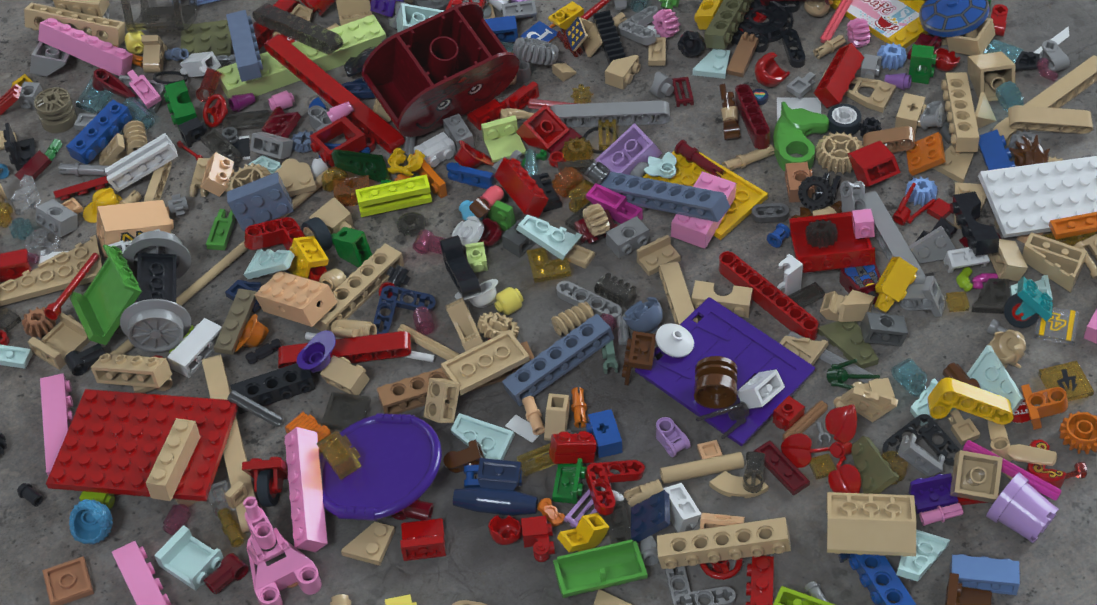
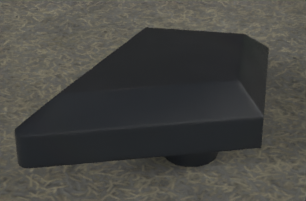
(1026, 61)

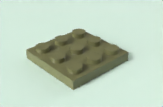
(207, 37)

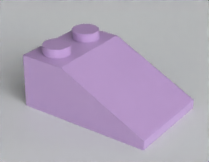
(628, 151)

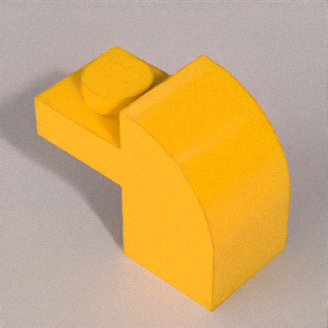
(586, 535)

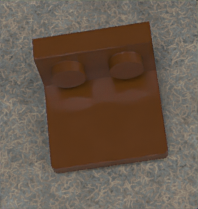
(638, 353)
(963, 595)

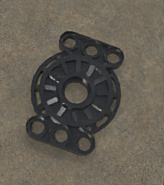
(769, 31)

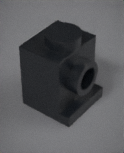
(192, 131)

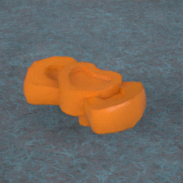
(552, 515)

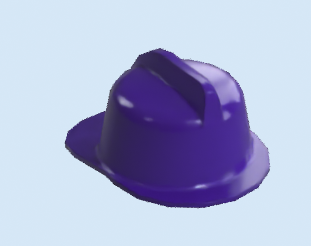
(316, 353)

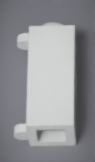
(197, 64)

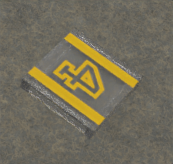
(1059, 328)

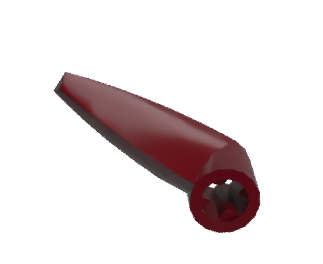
(105, 80)

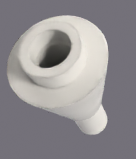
(318, 166)

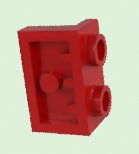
(486, 113)

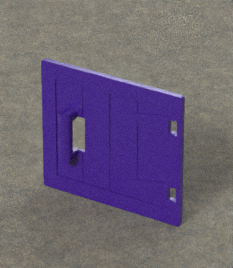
(731, 337)

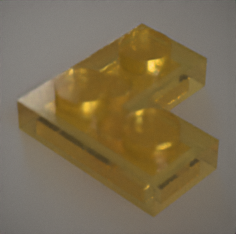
(546, 270)

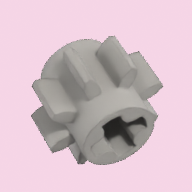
(178, 204)

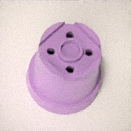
(1022, 509)

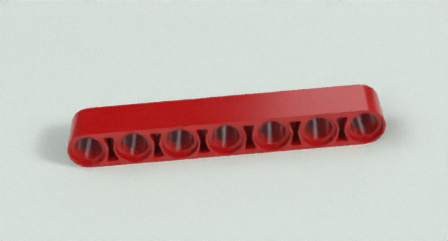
(768, 296)
(357, 348)

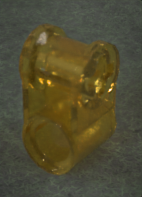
(578, 195)

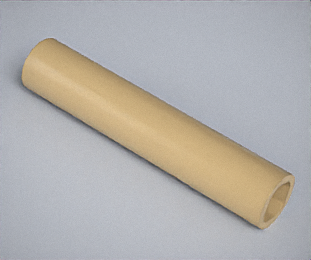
(702, 467)

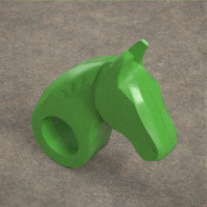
(791, 135)

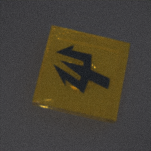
(1069, 377)

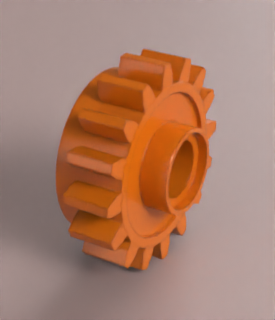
(1080, 432)

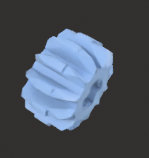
(892, 56)
(923, 191)

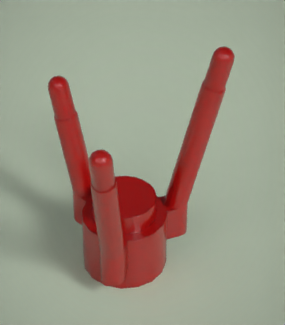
(903, 214)

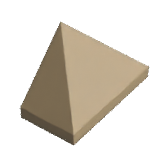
(984, 113)

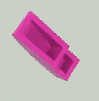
(615, 203)

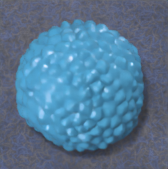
(90, 522)

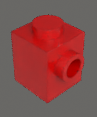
(788, 413)

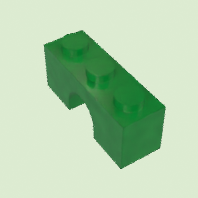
(180, 102)

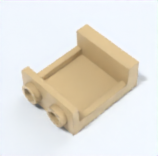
(62, 339)

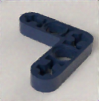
(392, 303)

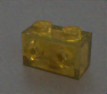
(339, 454)

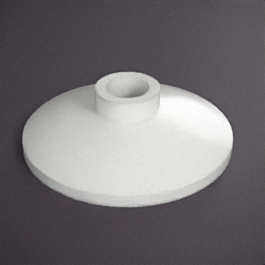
(674, 340)

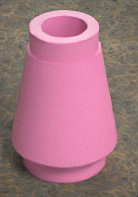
(339, 111)

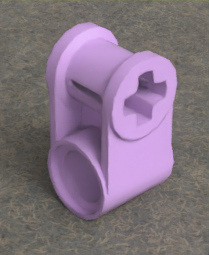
(673, 439)

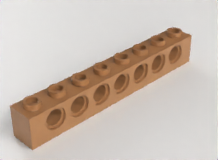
(412, 391)

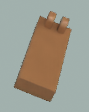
(742, 55)

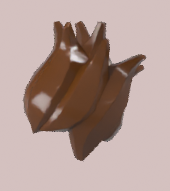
(1029, 153)

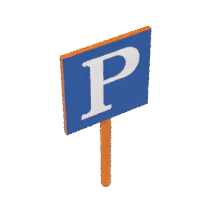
(541, 32)

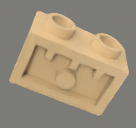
(656, 253)

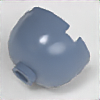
(644, 316)

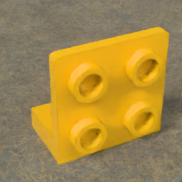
(307, 255)

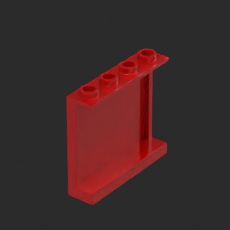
(843, 254)

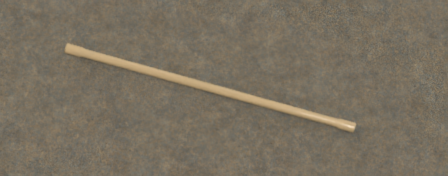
(219, 267)

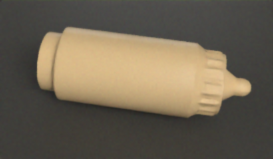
(352, 328)

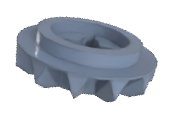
(297, 144)

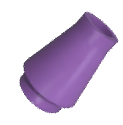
(901, 80)

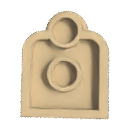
(296, 177)

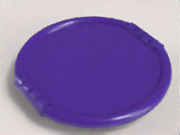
(396, 468)

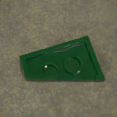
(361, 164)

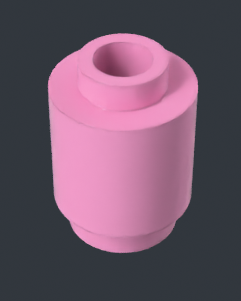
(282, 99)

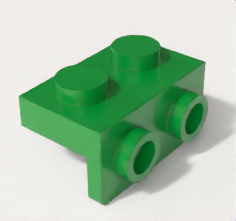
(568, 482)

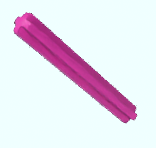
(1012, 470)

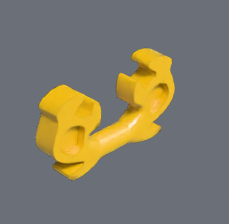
(398, 157)

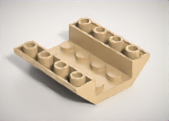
(871, 524)

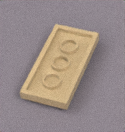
(485, 362)

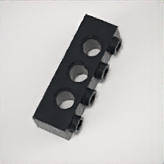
(275, 385)

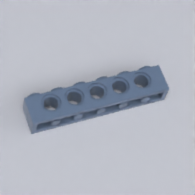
(558, 359)

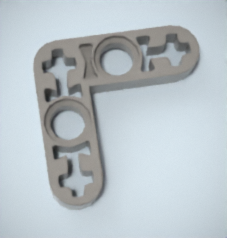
(634, 28)
(686, 596)

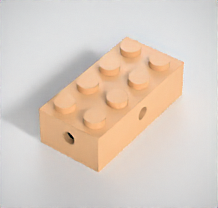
(296, 298)

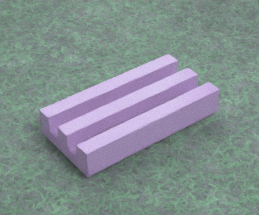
(574, 522)

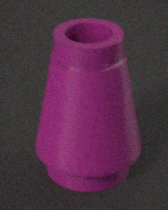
(241, 101)

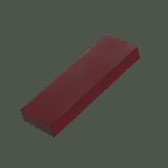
(783, 468)

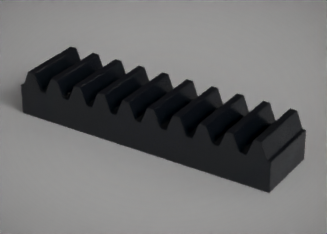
(611, 42)

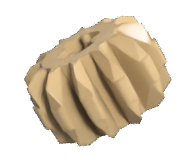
(596, 219)

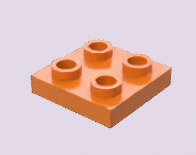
(926, 154)

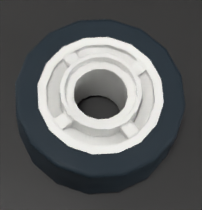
(844, 119)

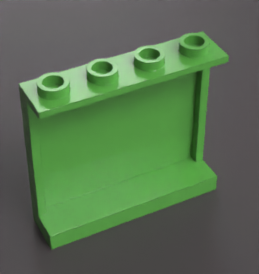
(106, 297)

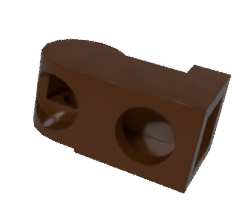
(470, 456)

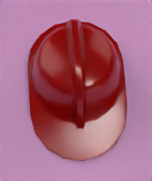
(471, 157)

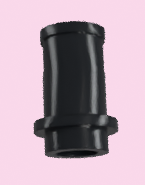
(26, 491)

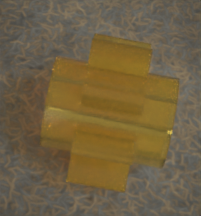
(586, 94)

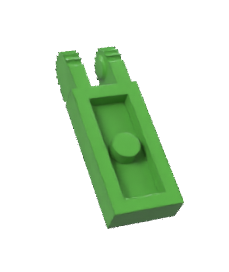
(220, 231)

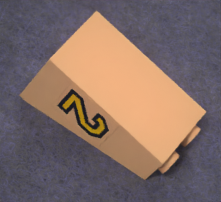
(130, 220)

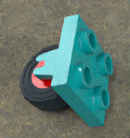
(1027, 304)

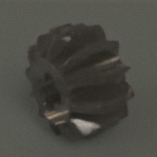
(821, 233)

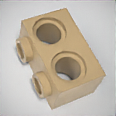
(441, 400)

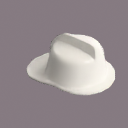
(485, 297)

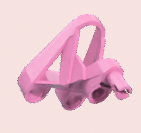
(285, 572)

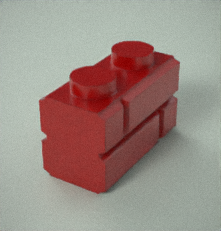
(568, 447)

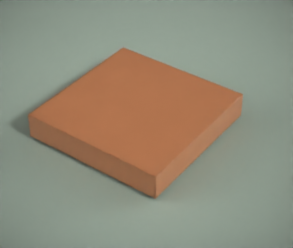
(68, 581)

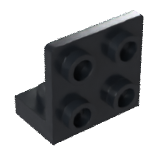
(19, 151)

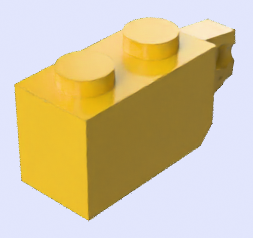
(894, 283)

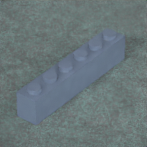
(244, 45)

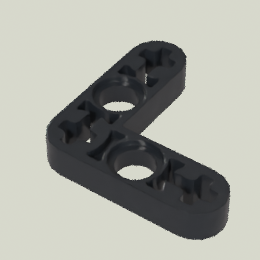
(925, 434)

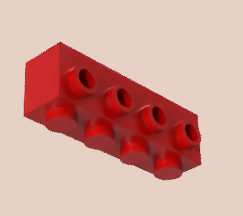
(839, 75)
(521, 187)
(761, 583)

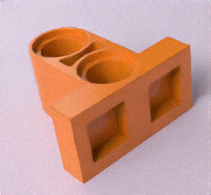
(1047, 402)

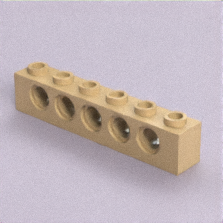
(114, 29)
(960, 112)
(361, 285)
(723, 543)

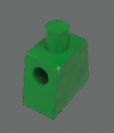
(351, 246)

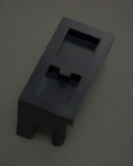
(546, 185)

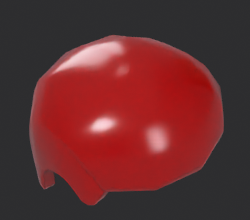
(945, 60)
(505, 530)

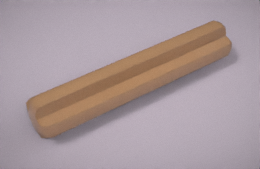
(807, 419)

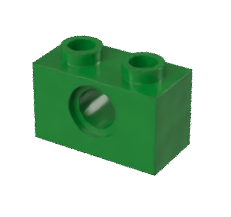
(920, 63)

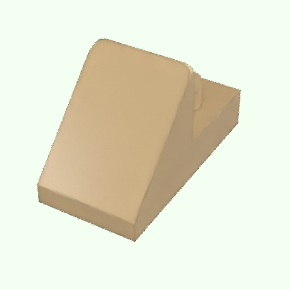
(113, 151)

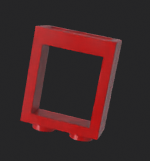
(343, 125)

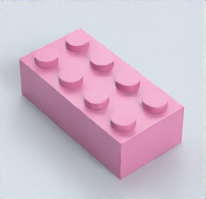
(697, 230)

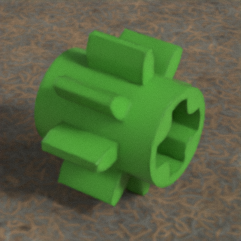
(669, 4)

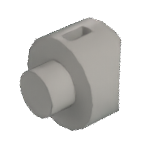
(661, 85)

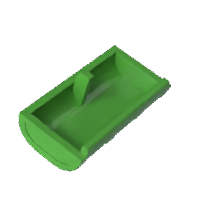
(599, 568)

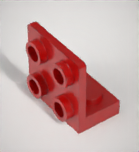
(422, 539)

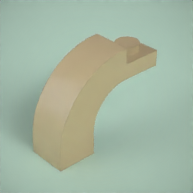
(464, 324)

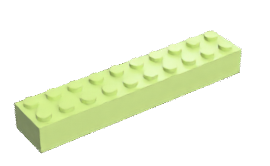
(356, 37)

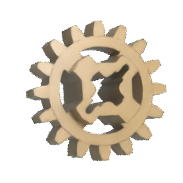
(495, 324)

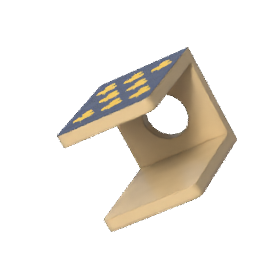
(588, 36)

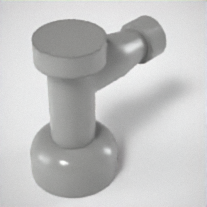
(995, 327)

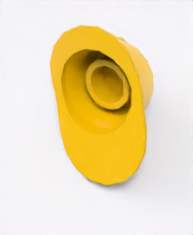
(100, 198)

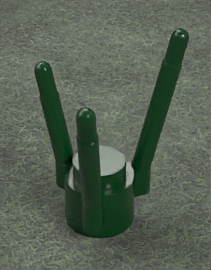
(837, 375)

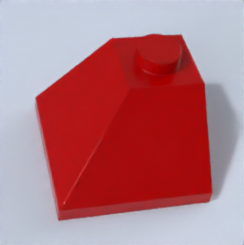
(542, 129)

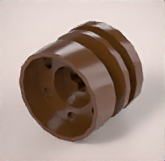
(715, 382)

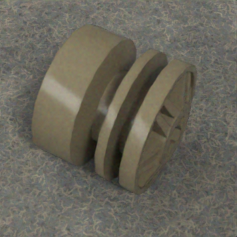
(55, 110)

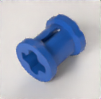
(778, 235)

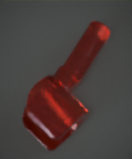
(1080, 471)

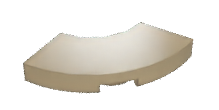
(733, 486)

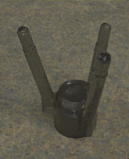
(736, 412)

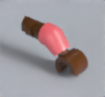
(487, 200)

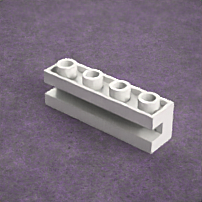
(141, 162)

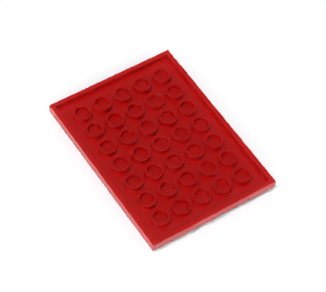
(122, 434)

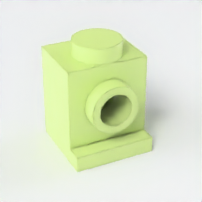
(476, 256)

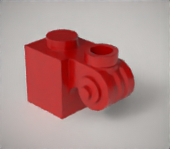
(536, 535)

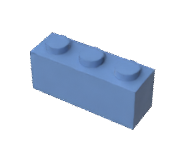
(987, 574)

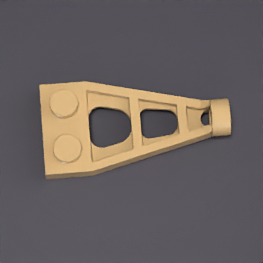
(880, 97)

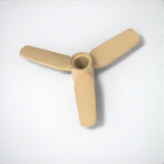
(1001, 446)

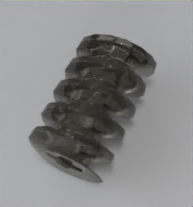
(616, 291)

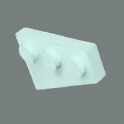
(268, 263)
(995, 378)
(492, 438)
(928, 549)

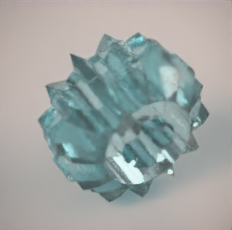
(1009, 95)

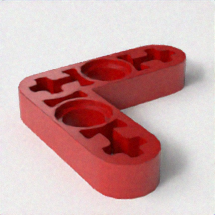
(605, 477)

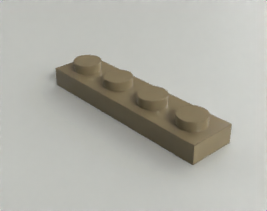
(235, 322)

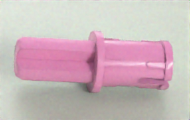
(941, 514)

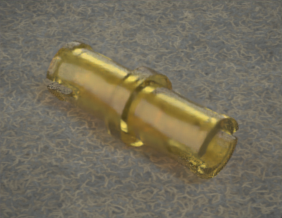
(230, 527)

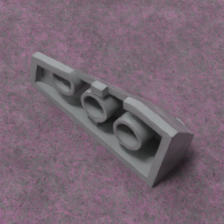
(47, 60)

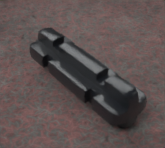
(263, 351)

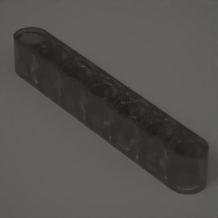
(298, 28)

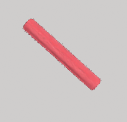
(835, 20)

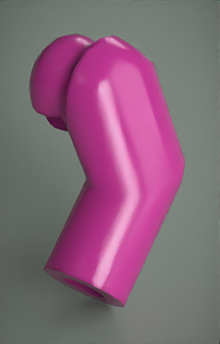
(982, 278)

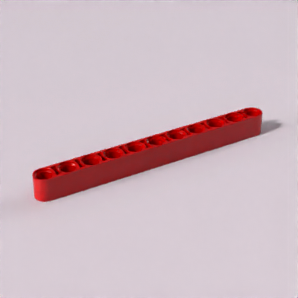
(334, 92)

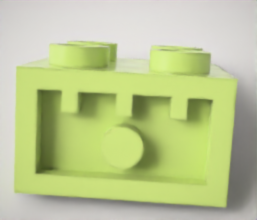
(502, 138)

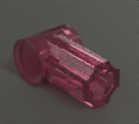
(427, 242)

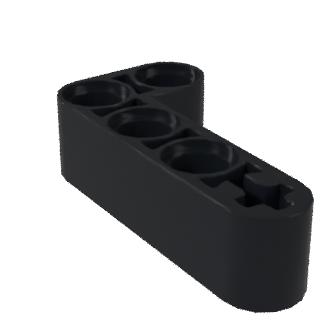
(458, 267)

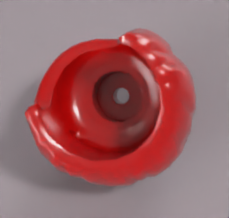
(768, 72)

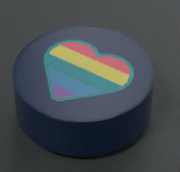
(761, 96)

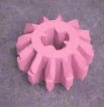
(666, 23)
(858, 32)

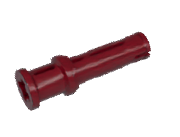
(692, 156)

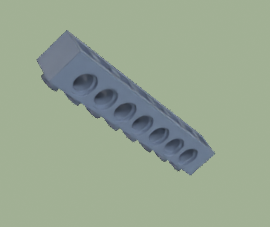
(669, 196)

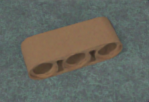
(894, 139)

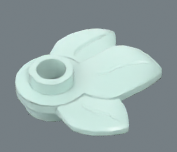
(662, 167)

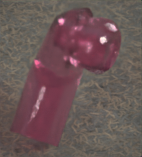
(1044, 71)

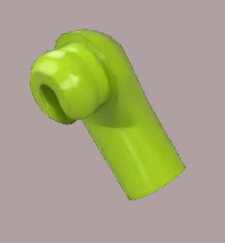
(963, 279)

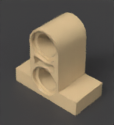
(153, 53)

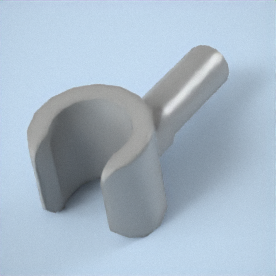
(822, 435)

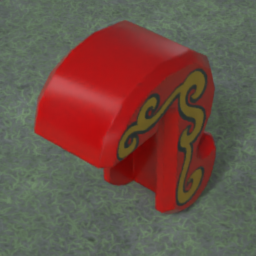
(1051, 476)

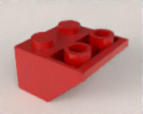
(873, 163)

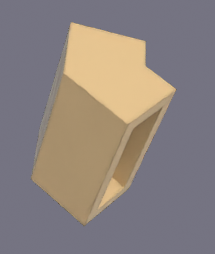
(830, 305)

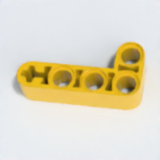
(956, 394)

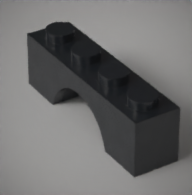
(980, 237)

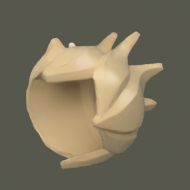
(1009, 347)

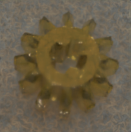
(577, 149)

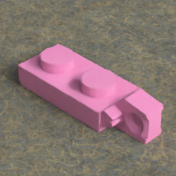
(143, 89)

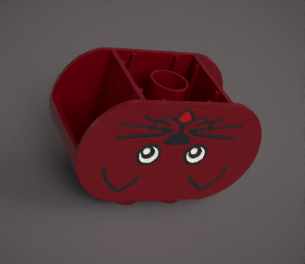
(439, 69)

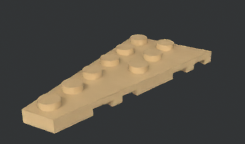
(52, 274)

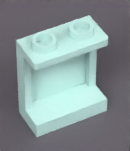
(188, 558)

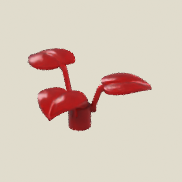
(843, 425)

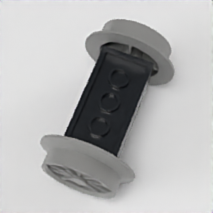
(156, 319)

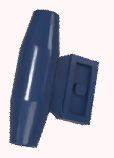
(496, 490)

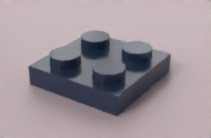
(650, 516)

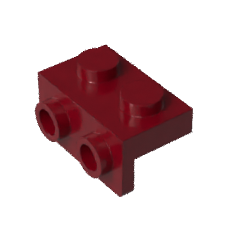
(281, 123)

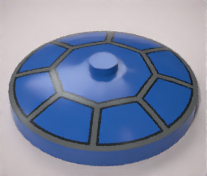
(953, 17)

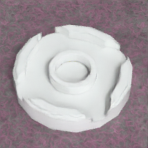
(469, 231)

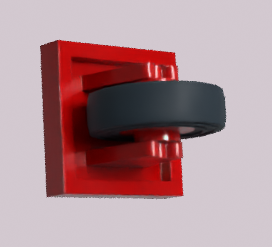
(267, 477)

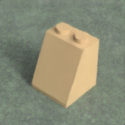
(989, 72)

